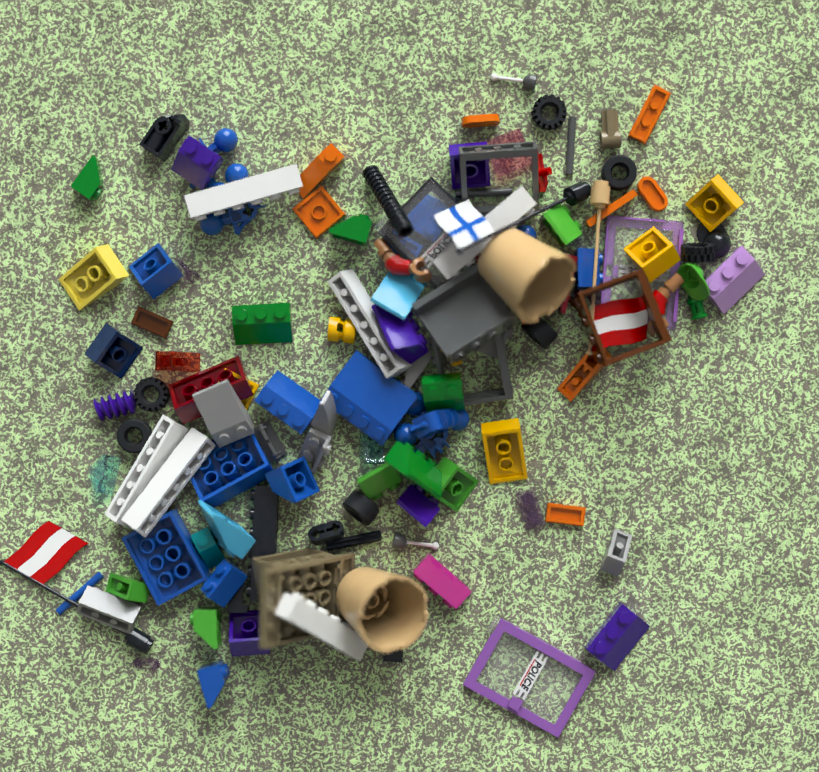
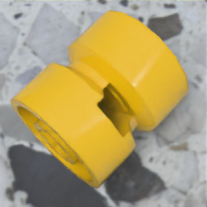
(346, 335)

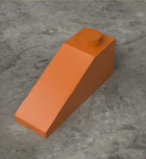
(320, 169)
(581, 375)

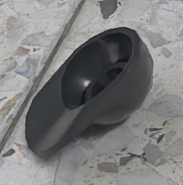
(717, 236)

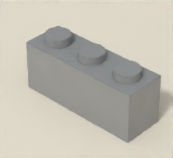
(108, 609)

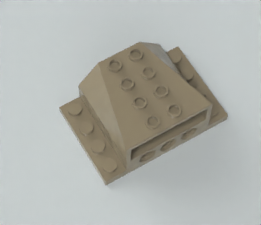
(300, 571)

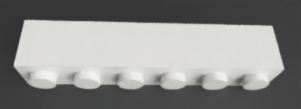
(243, 191)
(507, 212)
(358, 308)
(154, 454)
(168, 482)
(321, 625)

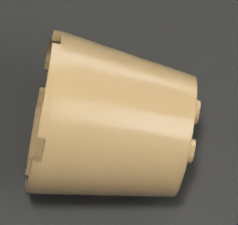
(526, 274)
(383, 608)

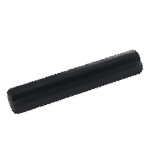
(354, 540)

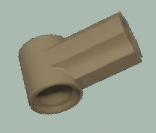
(610, 132)

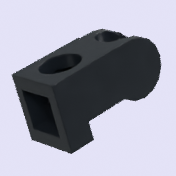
(236, 604)

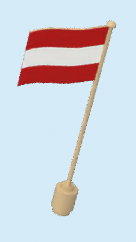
(616, 320)

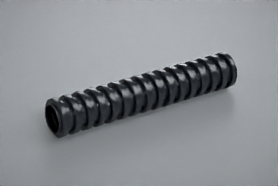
(388, 201)

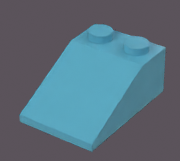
(398, 293)
(229, 533)

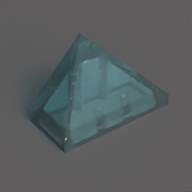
(370, 451)
(104, 473)

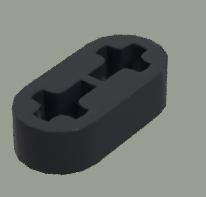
(326, 532)

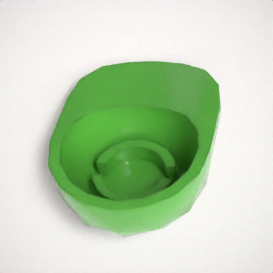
(694, 281)

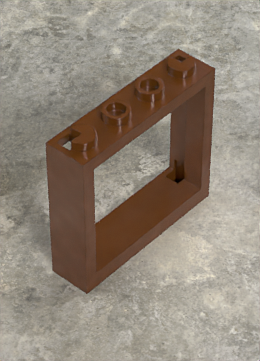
(651, 307)

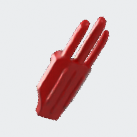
(542, 174)

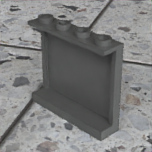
(463, 314)

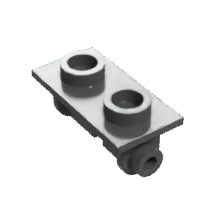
(269, 441)

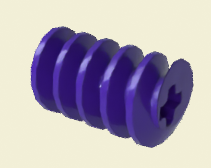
(115, 406)

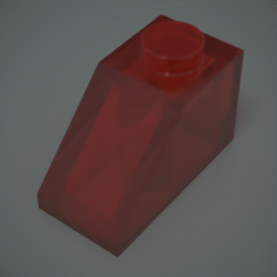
(177, 361)

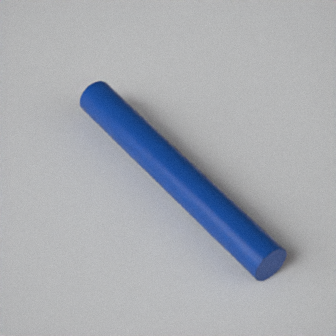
(78, 594)

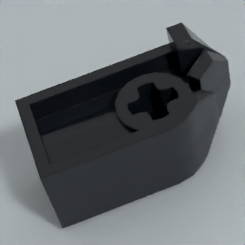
(162, 141)

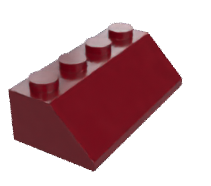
(182, 390)

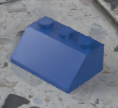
(288, 402)

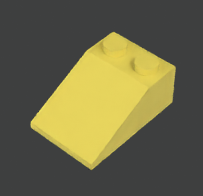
(93, 276)

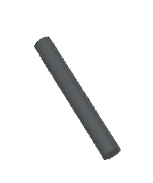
(570, 145)
(485, 192)

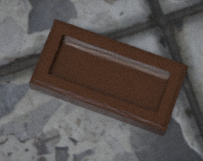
(152, 322)

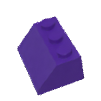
(401, 334)
(617, 636)

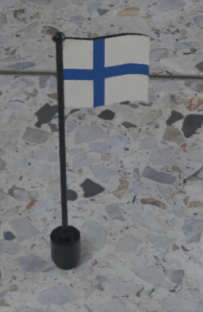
(470, 228)

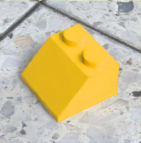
(714, 203)
(652, 253)

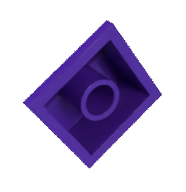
(196, 163)
(476, 170)
(418, 504)
(245, 634)

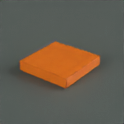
(318, 212)

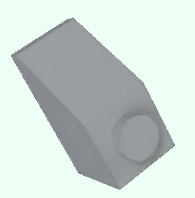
(616, 552)

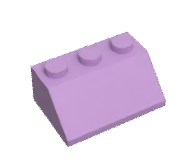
(733, 279)

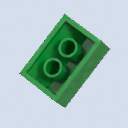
(262, 323)
(416, 467)

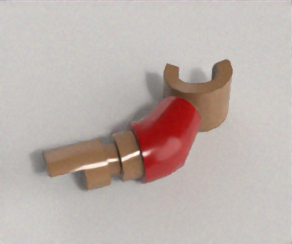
(400, 266)
(662, 296)

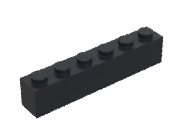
(264, 529)

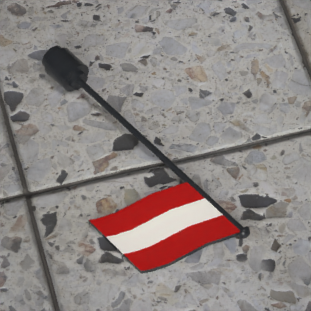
(46, 555)

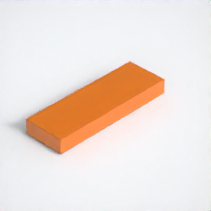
(649, 114)
(612, 207)

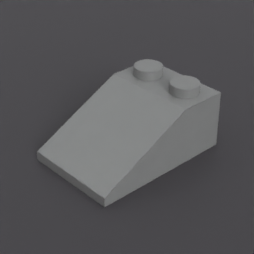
(223, 413)

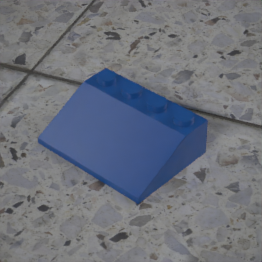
(370, 399)
(231, 470)
(167, 558)

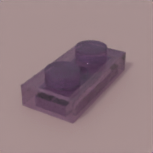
(530, 508)

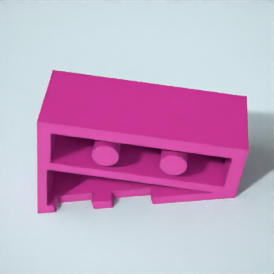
(441, 581)

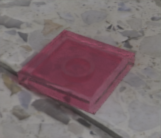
(508, 165)

